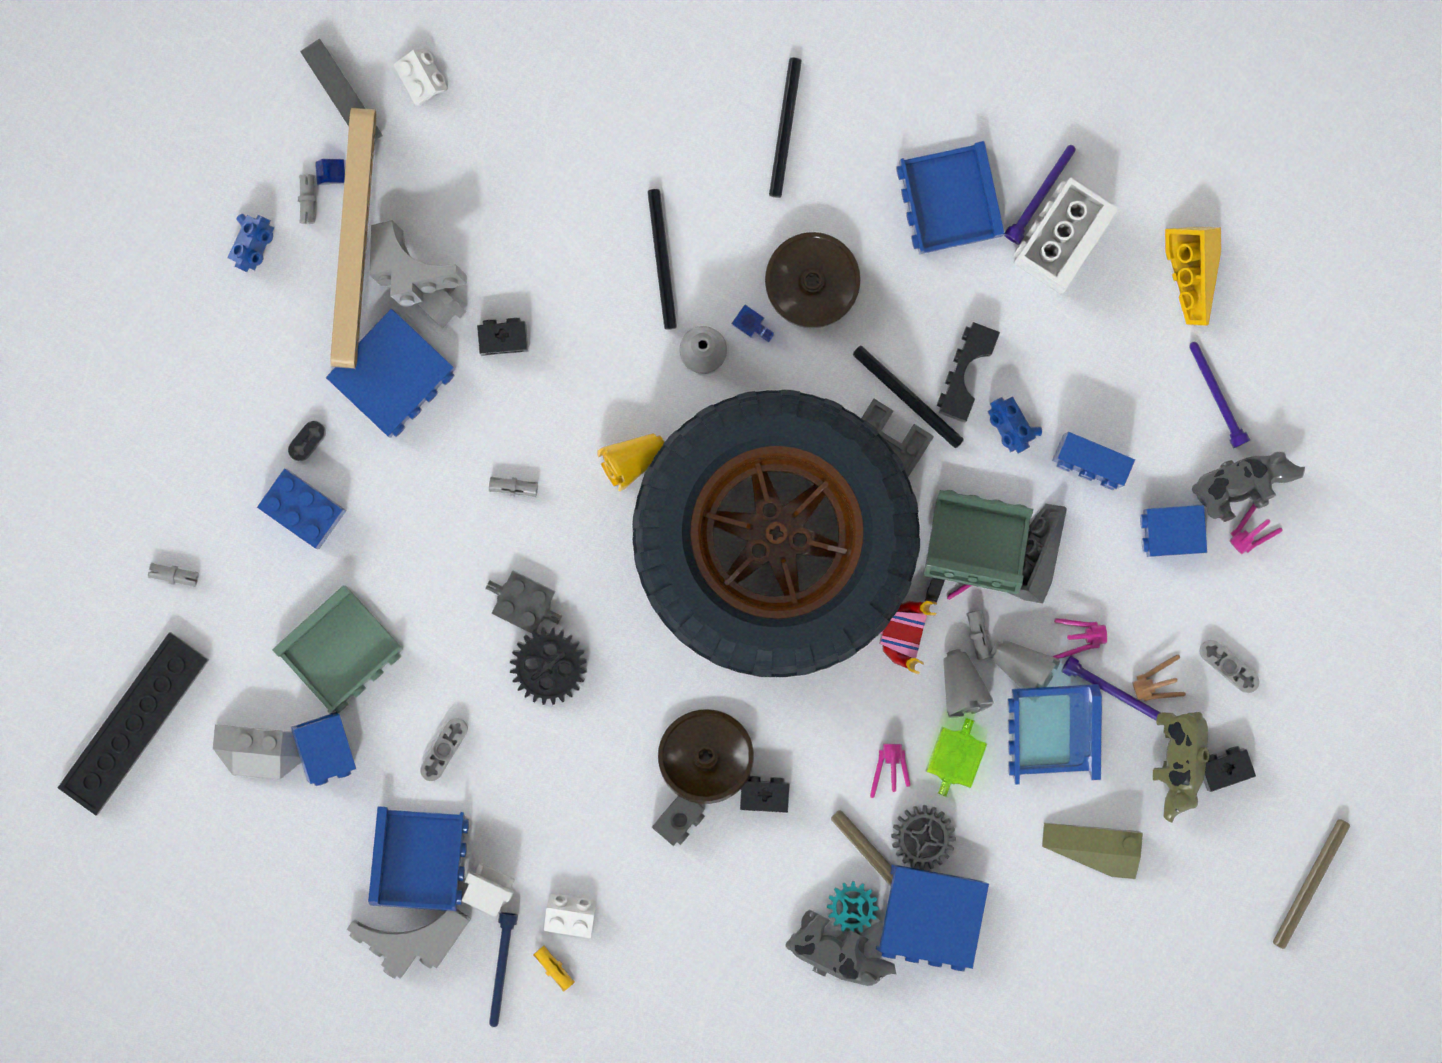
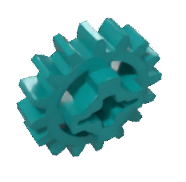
(860, 899)

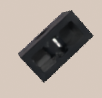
(491, 345)
(1240, 769)
(753, 802)

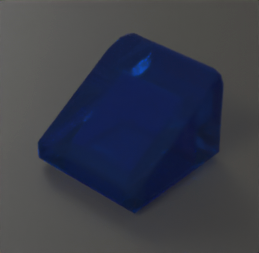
(330, 171)

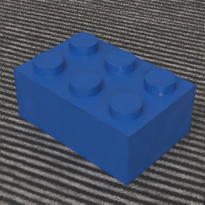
(1093, 461)
(301, 509)

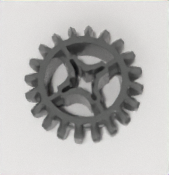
(943, 844)

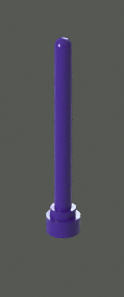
(1015, 232)
(1237, 435)
(1074, 668)

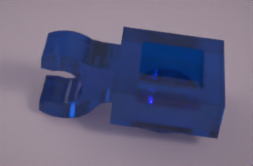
(750, 322)

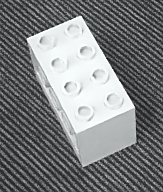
(1080, 235)

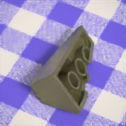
(1103, 849)

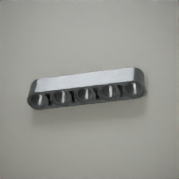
(333, 80)

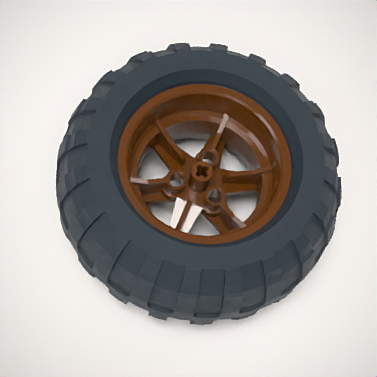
(845, 464)

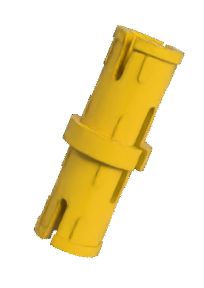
(553, 968)

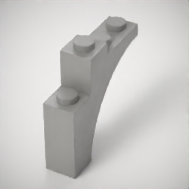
(408, 277)
(401, 948)

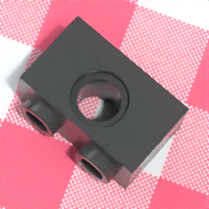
(669, 830)

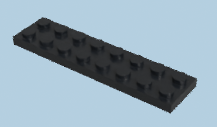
(133, 723)

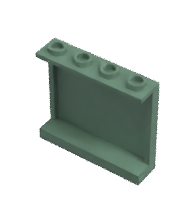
(978, 541)
(339, 649)

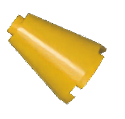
(629, 459)

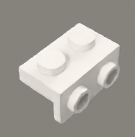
(420, 75)
(570, 915)

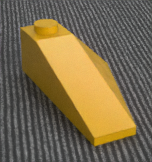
(1195, 263)

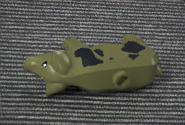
(1185, 761)

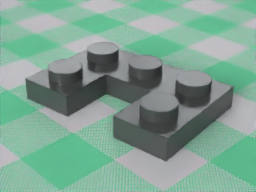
(913, 444)

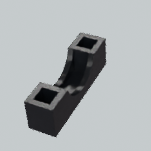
(957, 400)

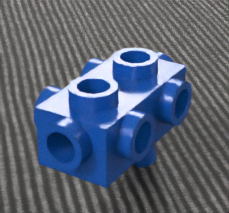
(251, 242)
(1012, 425)

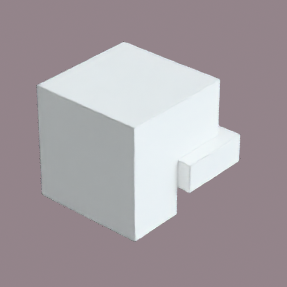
(488, 889)

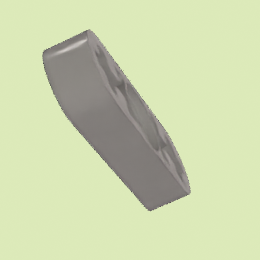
(1229, 676)
(440, 768)

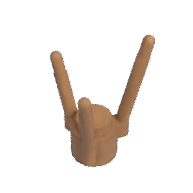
(1144, 688)

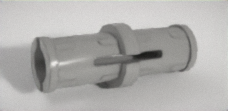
(307, 199)
(513, 486)
(173, 575)
(979, 634)

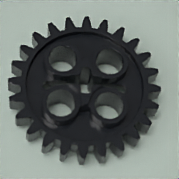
(561, 682)

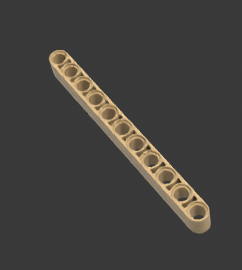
(353, 238)

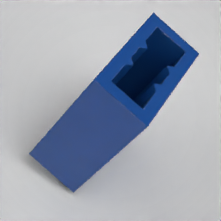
(1174, 531)
(323, 749)

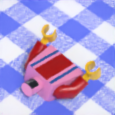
(904, 632)

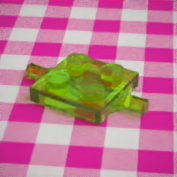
(956, 757)

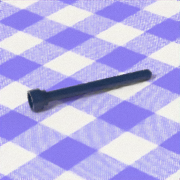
(507, 922)

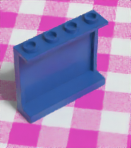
(950, 198)
(392, 374)
(418, 860)
(933, 918)

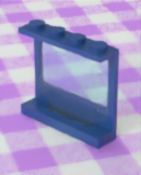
(1055, 730)

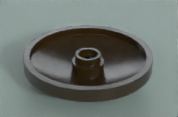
(812, 280)
(705, 756)

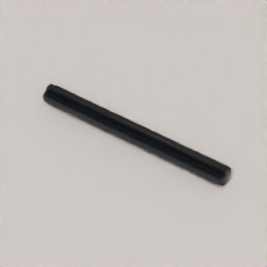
(785, 127)
(662, 260)
(908, 397)

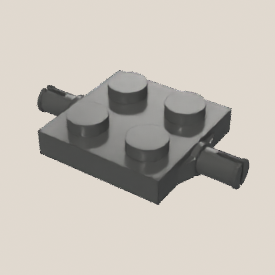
(523, 602)

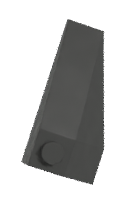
(1041, 553)

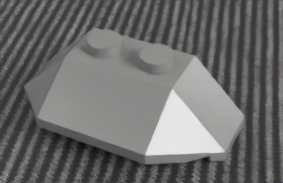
(256, 751)

